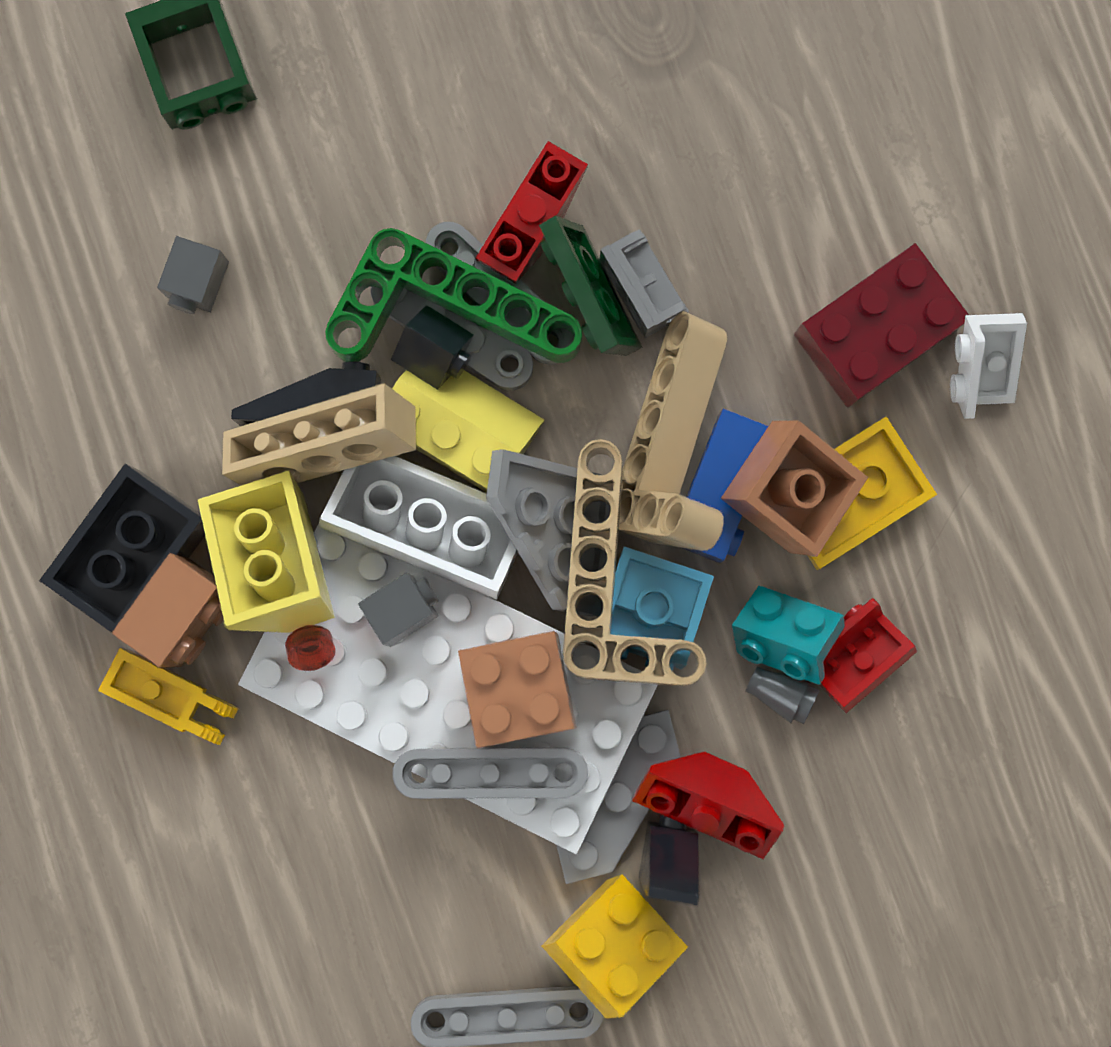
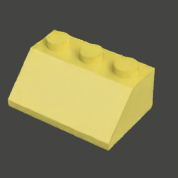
(466, 423)
(265, 556)

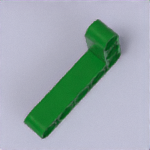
(447, 294)

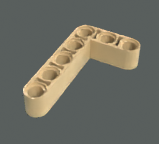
(667, 439)
(601, 584)

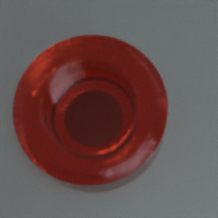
(310, 648)

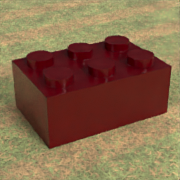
(881, 325)

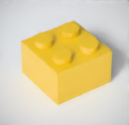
(614, 947)

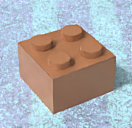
(794, 487)
(172, 613)
(517, 689)

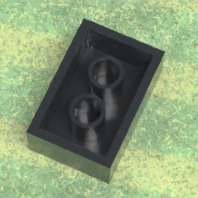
(122, 546)

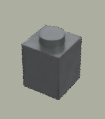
(192, 275)
(400, 608)

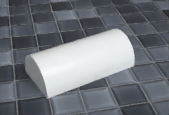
(422, 522)

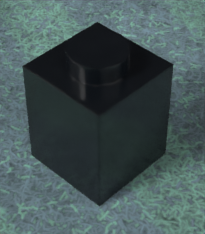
(433, 347)

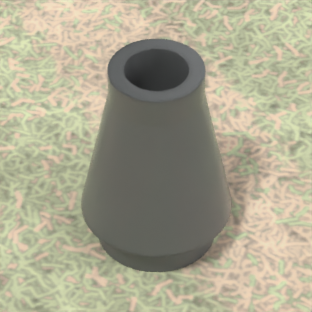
(783, 694)

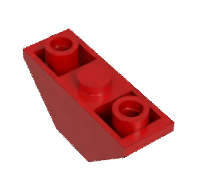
(542, 195)
(713, 800)

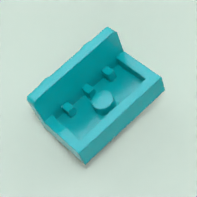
(786, 634)

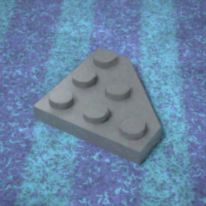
(537, 511)
(618, 814)

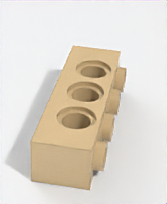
(322, 437)

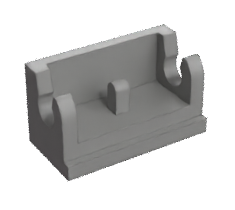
(641, 283)

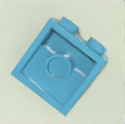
(657, 601)

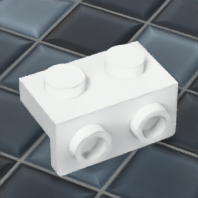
(988, 361)

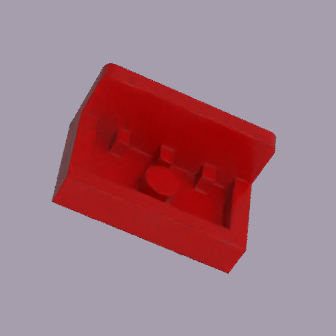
(863, 655)

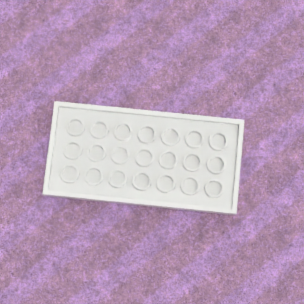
(417, 692)

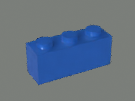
(723, 456)

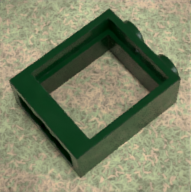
(172, 18)

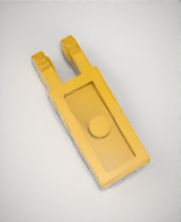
(163, 695)

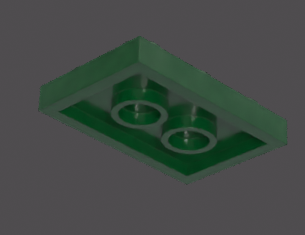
(588, 287)

